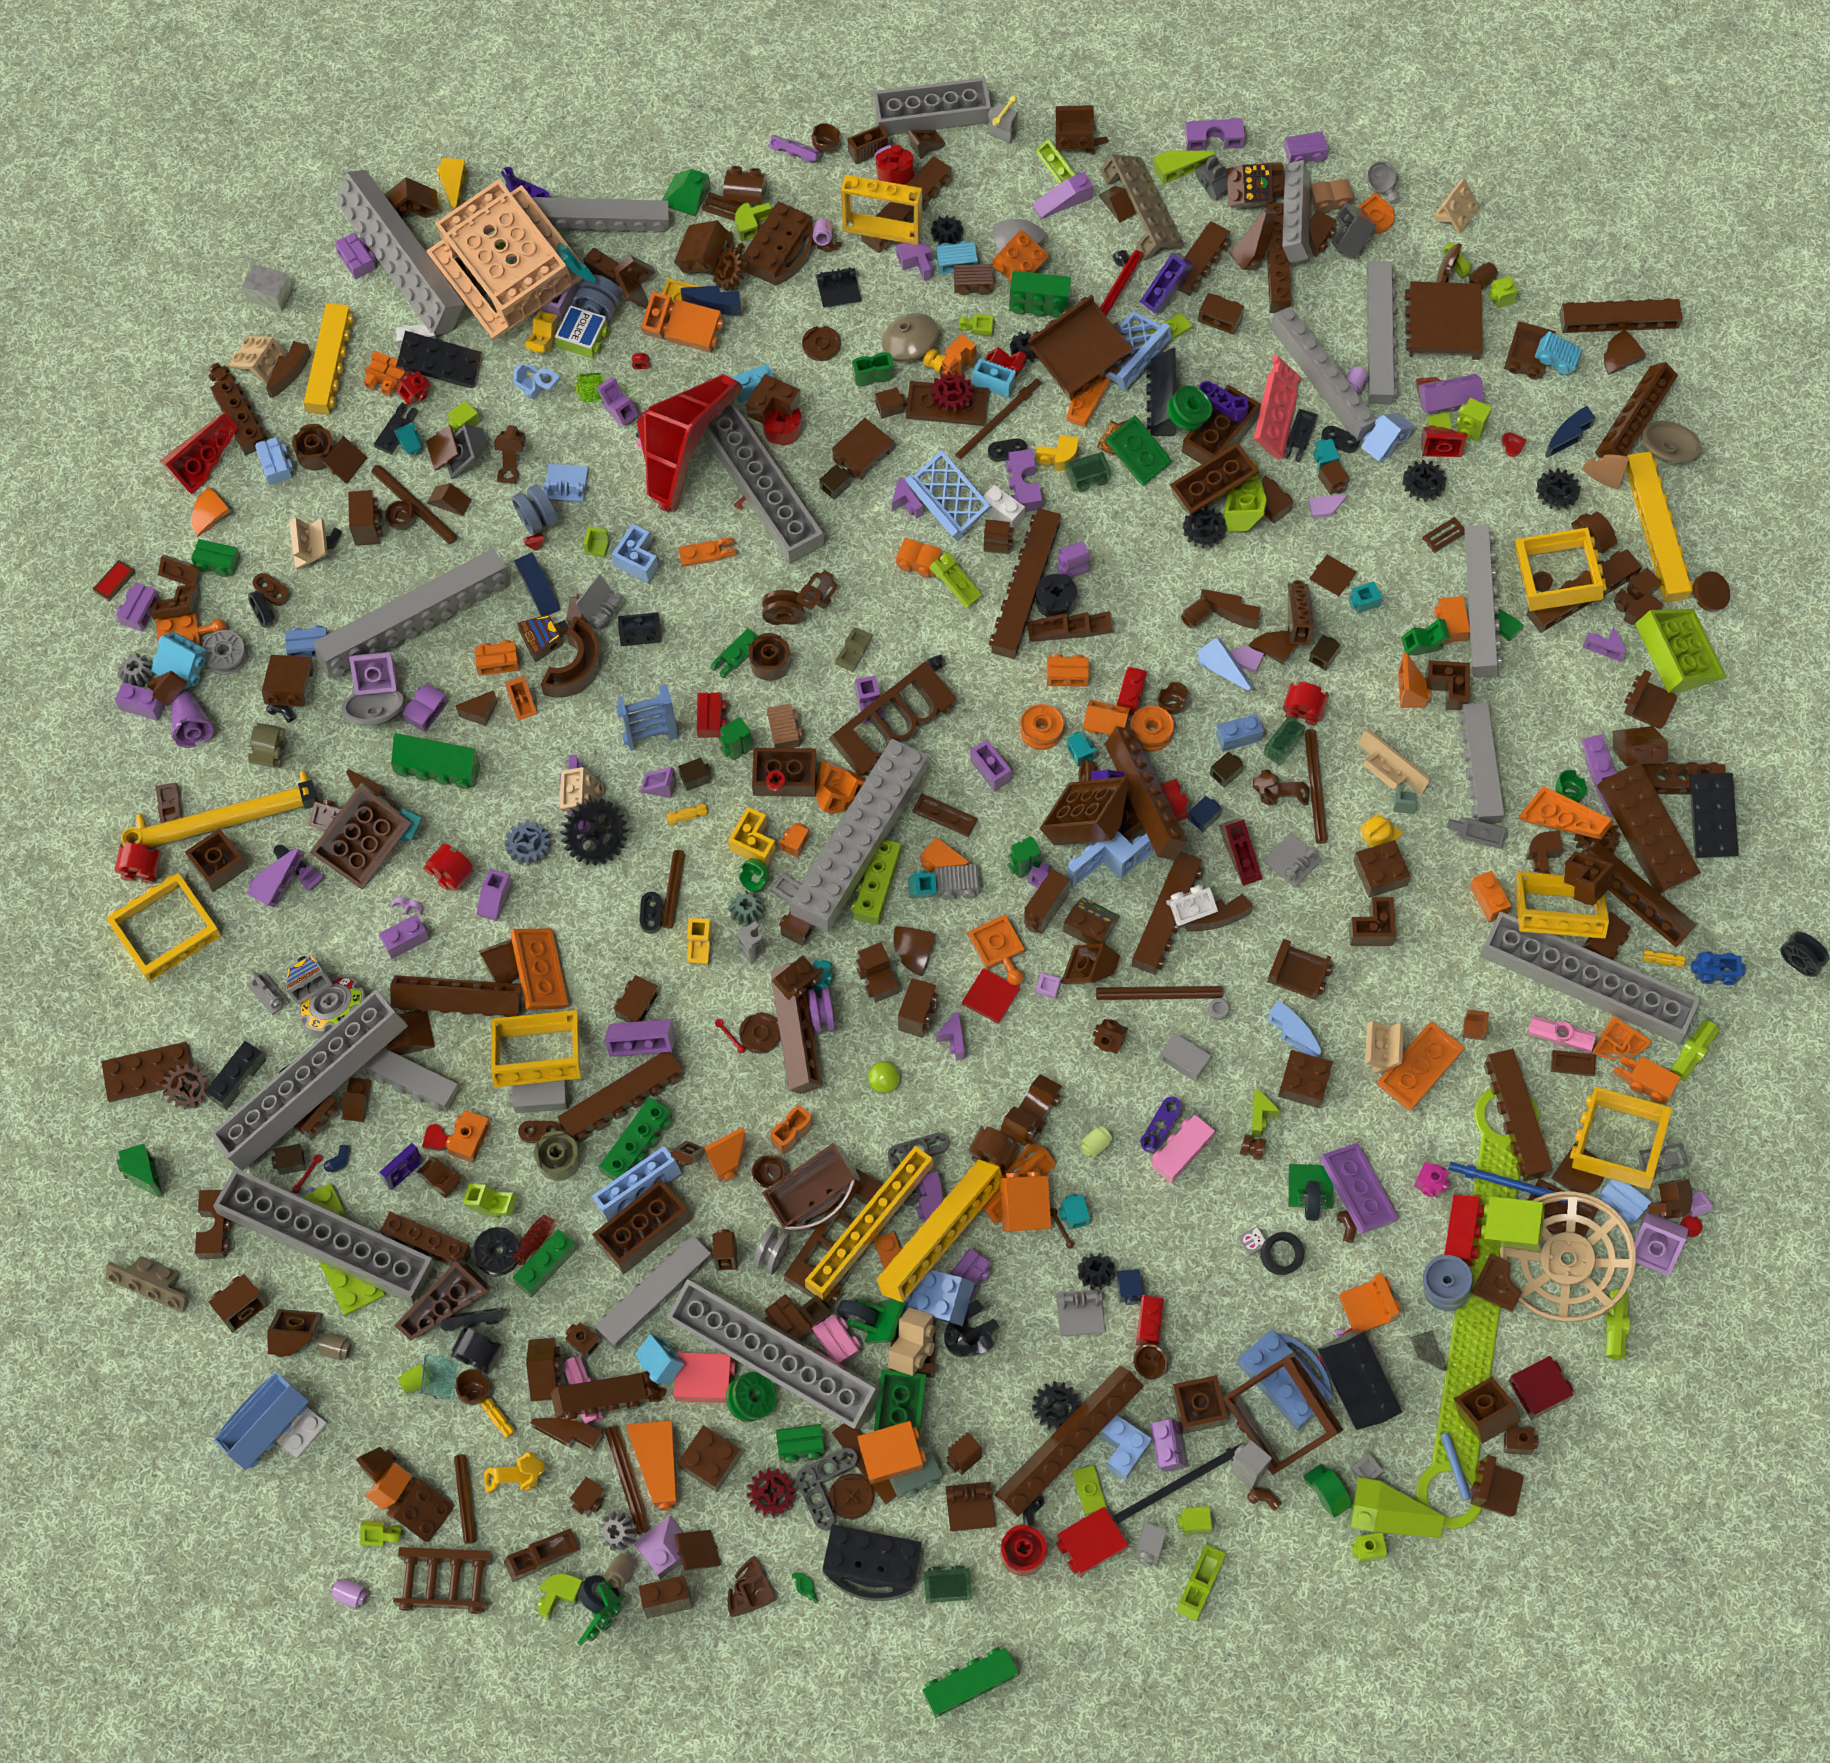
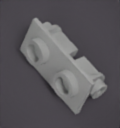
(267, 992)

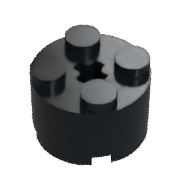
(1056, 595)
(477, 1349)

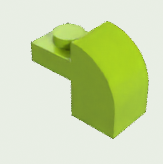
(747, 219)
(489, 1202)
(558, 1587)

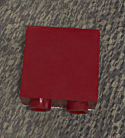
(1541, 1387)

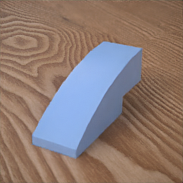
(1294, 1029)

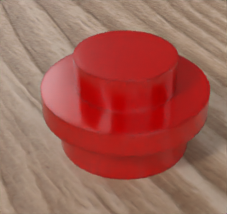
(1693, 1224)

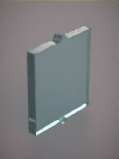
(439, 1377)

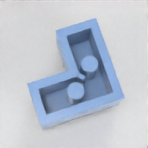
(1388, 432)
(632, 554)
(1130, 1446)

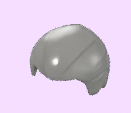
(1381, 179)

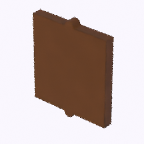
(442, 447)
(344, 459)
(1332, 575)
(697, 1550)

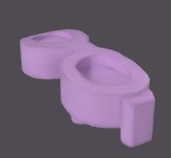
(399, 901)

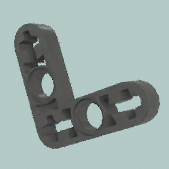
(907, 1146)
(819, 1478)

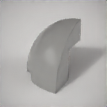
(1007, 229)

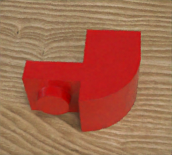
(1012, 362)

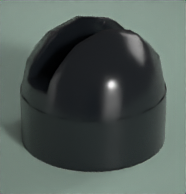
(1120, 255)
(936, 661)

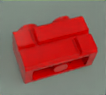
(1132, 689)
(710, 714)
(1149, 1320)

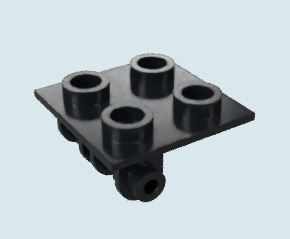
(838, 287)

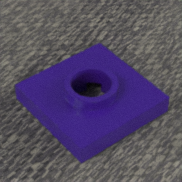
(401, 1166)

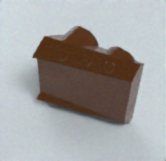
(501, 961)

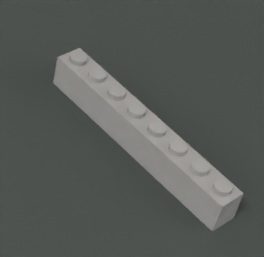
(605, 213)
(1380, 332)
(1323, 373)
(1481, 600)

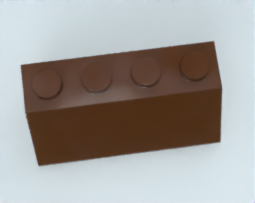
(1213, 479)

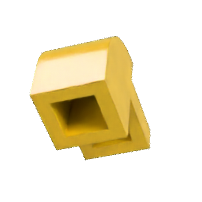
(543, 332)
(1064, 453)
(699, 940)

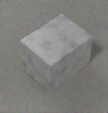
(267, 287)

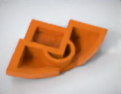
(206, 511)
(1629, 1042)

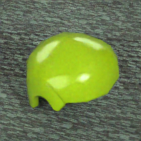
(883, 1077)

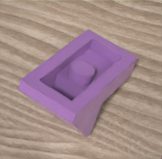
(904, 496)
(1608, 647)
(952, 1031)

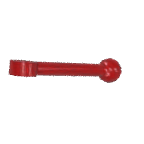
(740, 1048)
(316, 1159)

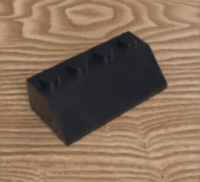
(1161, 388)
(1359, 1379)

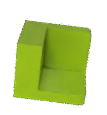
(596, 542)

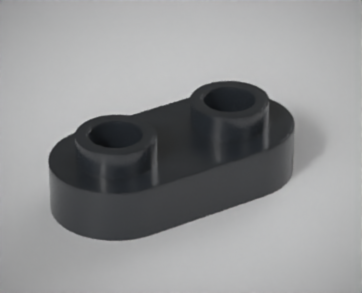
(1340, 439)
(1005, 446)
(258, 604)
(650, 913)

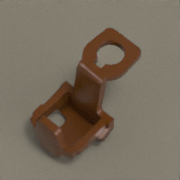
(509, 443)
(815, 595)
(1269, 789)

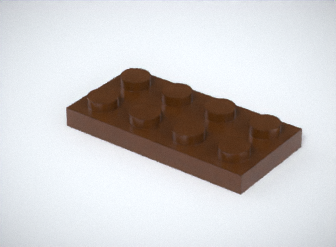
(921, 406)
(143, 1071)

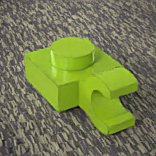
(980, 324)
(375, 1534)

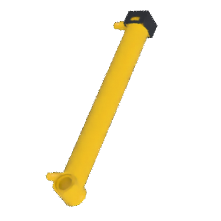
(223, 817)

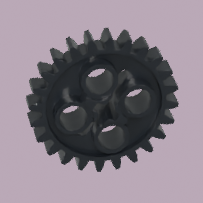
(590, 813)

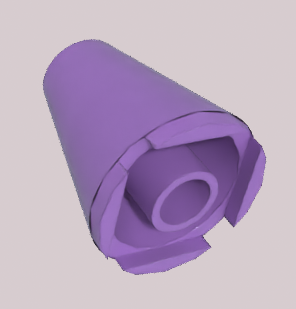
(189, 721)

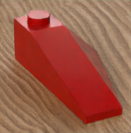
(195, 457)

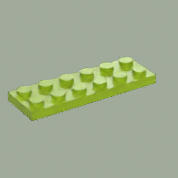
(349, 1291)

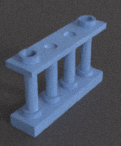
(666, 717)

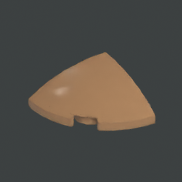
(1607, 470)

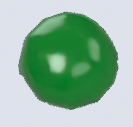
(1569, 780)
(750, 868)

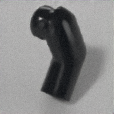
(284, 710)
(1028, 1513)

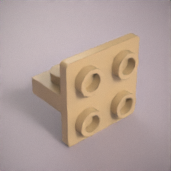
(1458, 207)
(307, 541)
(1384, 1046)

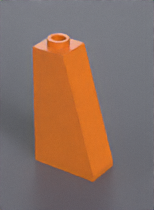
(656, 1456)

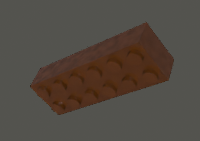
(1648, 828)

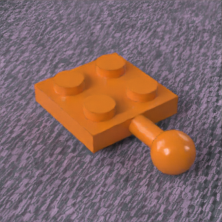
(188, 627)
(997, 944)

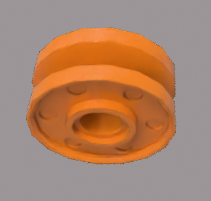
(1041, 715)
(1152, 717)

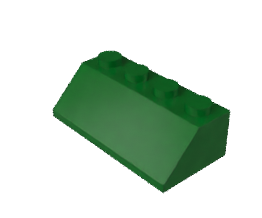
(434, 761)

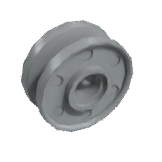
(220, 642)
(772, 1249)

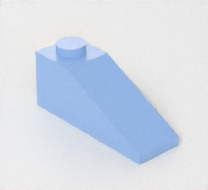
(1221, 661)

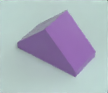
(659, 782)

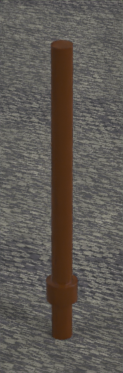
(1024, 394)

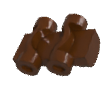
(219, 373)
(651, 1388)

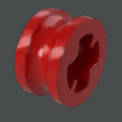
(640, 361)
(769, 779)

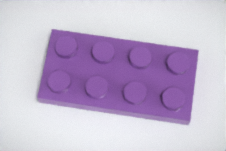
(1359, 1188)

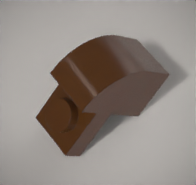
(1277, 177)
(1598, 528)
(1636, 609)
(1544, 846)
(439, 1177)
(1675, 1199)

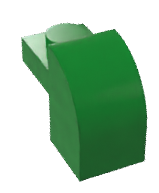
(1426, 640)
(1329, 1490)

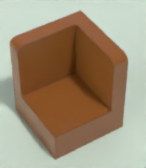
(1475, 1024)

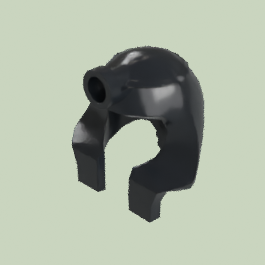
(969, 1341)

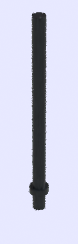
(1177, 1484)

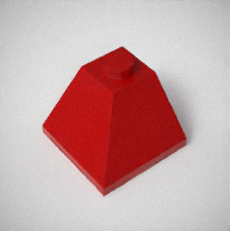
(1442, 442)

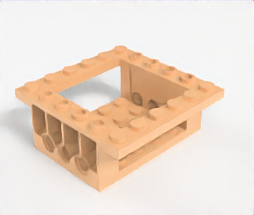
(528, 235)

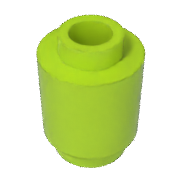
(411, 1379)

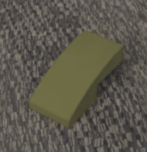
(854, 649)

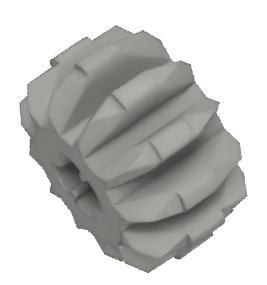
(134, 670)
(611, 1536)

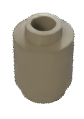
(334, 1347)
(619, 1570)

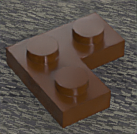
(181, 604)

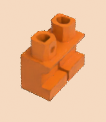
(959, 355)
(383, 371)

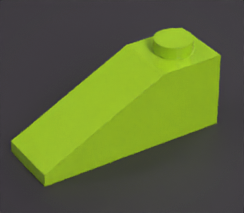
(1178, 163)

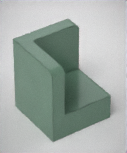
(1404, 801)

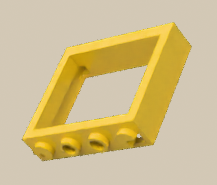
(878, 226)
(1556, 542)
(1556, 922)
(177, 953)
(535, 1071)
(1627, 1105)

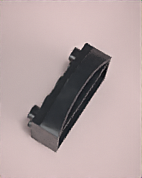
(873, 1550)

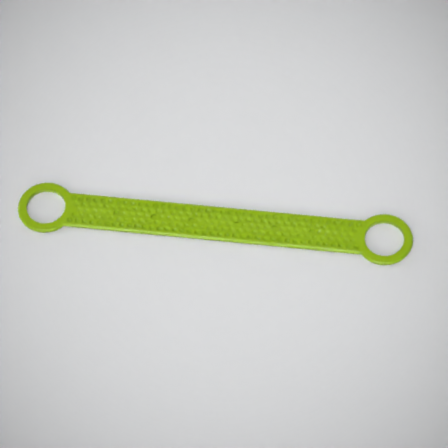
(1473, 1326)

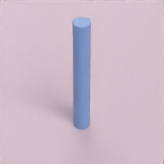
(1456, 1468)

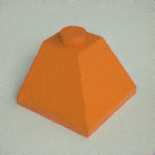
(1412, 685)
(727, 1154)

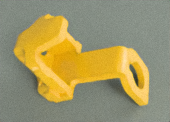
(525, 1473)

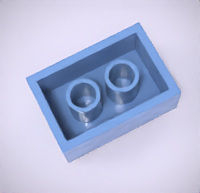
(942, 1296)

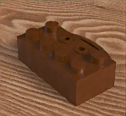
(763, 255)
(810, 1183)

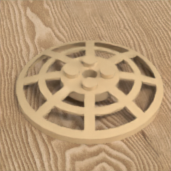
(1583, 1255)

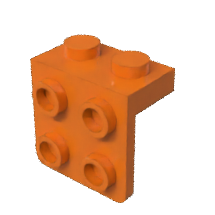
(1019, 255)
(1370, 1304)

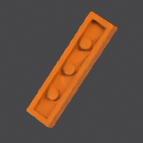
(1039, 1162)

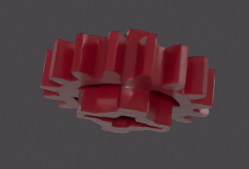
(951, 392)
(780, 1492)

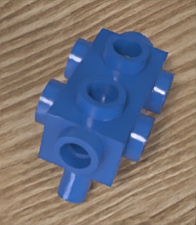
(1710, 967)

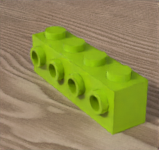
(876, 884)

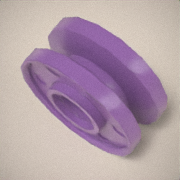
(821, 1010)

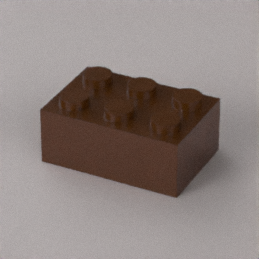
(796, 764)

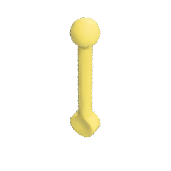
(996, 121)

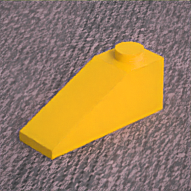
(452, 177)

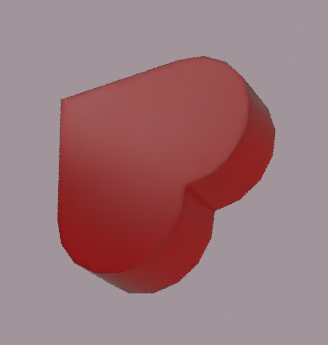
(1513, 444)
(434, 1138)

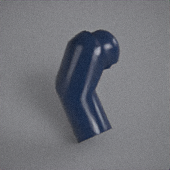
(338, 1162)

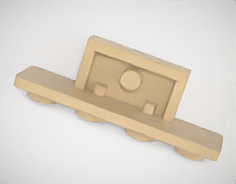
(1390, 765)

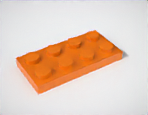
(539, 968)
(1421, 1066)

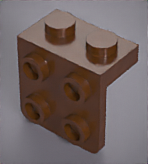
(1649, 702)
(315, 1120)
(1496, 1487)
(420, 1509)

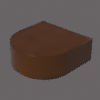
(1542, 581)

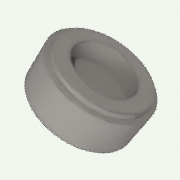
(1218, 1009)

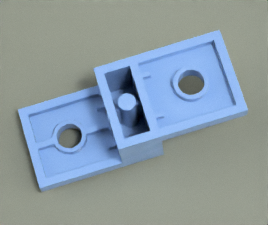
(1116, 854)

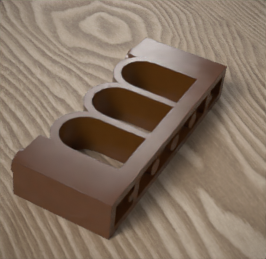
(928, 686)
(800, 1270)

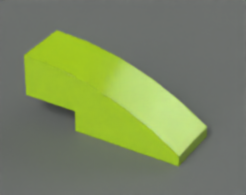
(1200, 1582)

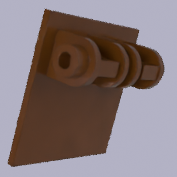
(970, 1506)

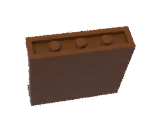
(1444, 318)
(1080, 347)

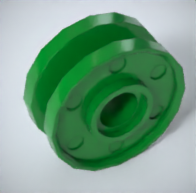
(1189, 408)
(740, 1403)

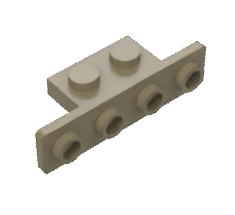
(149, 1281)

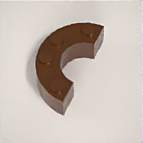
(584, 668)
(1024, 1122)

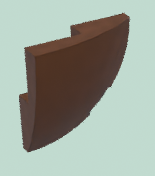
(1448, 262)
(1621, 352)
(1274, 645)
(913, 947)
(744, 1597)

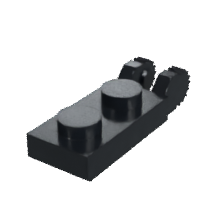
(1300, 433)
(387, 439)
(470, 1319)

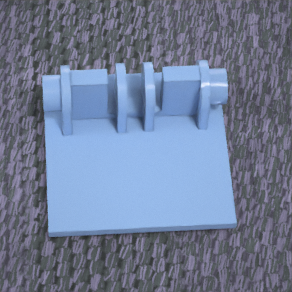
(565, 482)

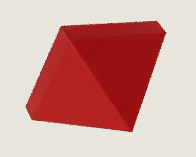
(534, 542)

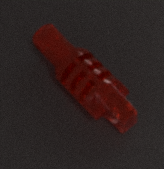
(533, 1239)

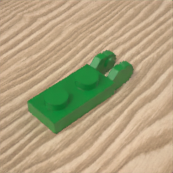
(735, 653)

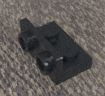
(639, 629)

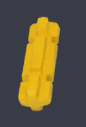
(687, 814)
(1664, 958)
(497, 1418)

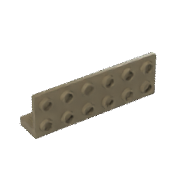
(1147, 202)

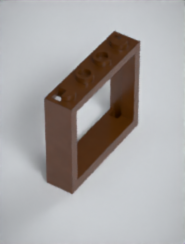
(1310, 1393)

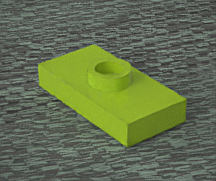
(1178, 325)
(1088, 1489)

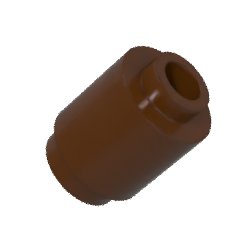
(1483, 274)
(1196, 613)

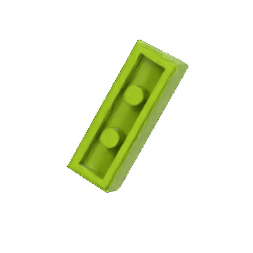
(1056, 160)

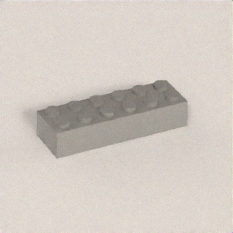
(932, 106)

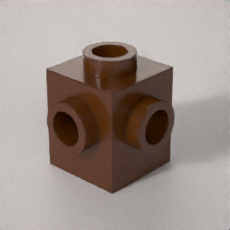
(1109, 1036)

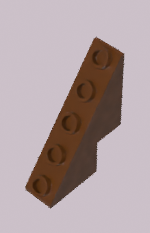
(1299, 613)

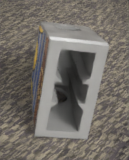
(306, 979)

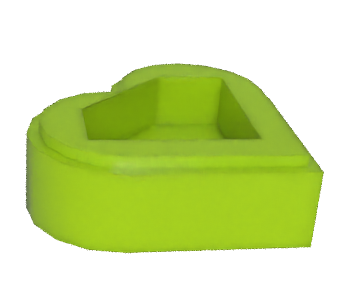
(1440, 420)

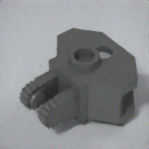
(1213, 177)

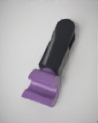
(305, 874)

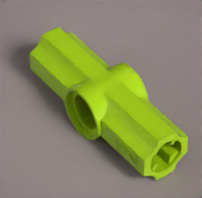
(1694, 1049)
(1617, 1327)

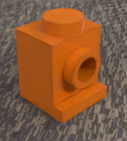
(794, 839)

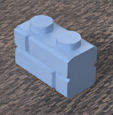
(273, 460)
(1625, 1200)

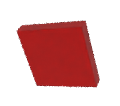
(990, 996)

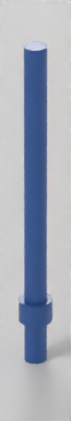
(1470, 1172)

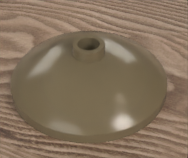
(910, 337)
(1671, 441)

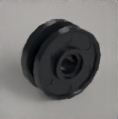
(1804, 954)
(490, 1240)

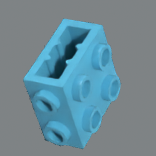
(180, 656)

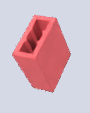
(703, 1377)

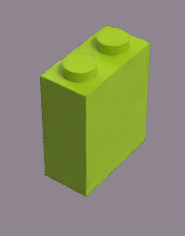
(1513, 1223)

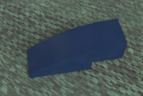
(711, 297)
(1571, 431)
(536, 584)

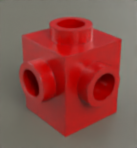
(413, 388)

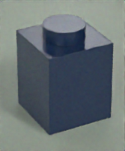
(1204, 813)
(1129, 1286)

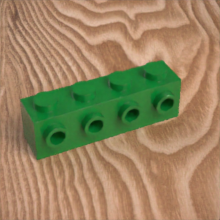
(637, 1139)
(970, 1682)

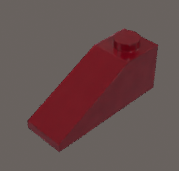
(1240, 850)

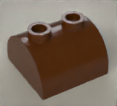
(744, 185)

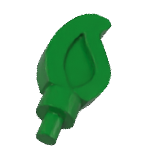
(805, 1586)

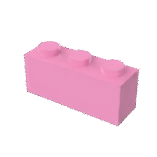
(1182, 1148)

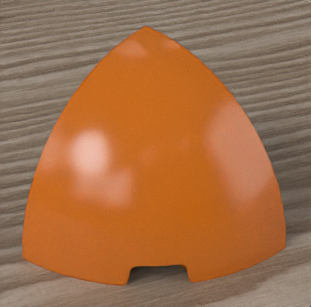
(836, 787)

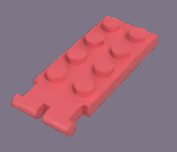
(1277, 408)

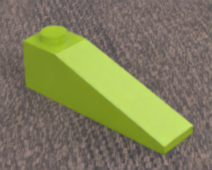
(1245, 504)
(1391, 1511)

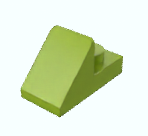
(1261, 1108)

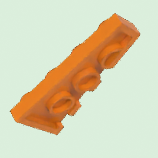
(1085, 404)
(1564, 814)

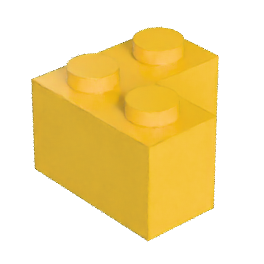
(748, 838)

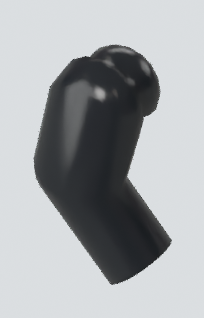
(333, 538)

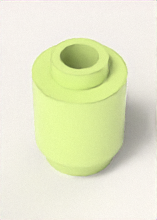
(1095, 1142)

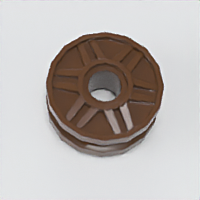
(782, 608)

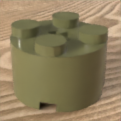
(266, 745)
(545, 1155)

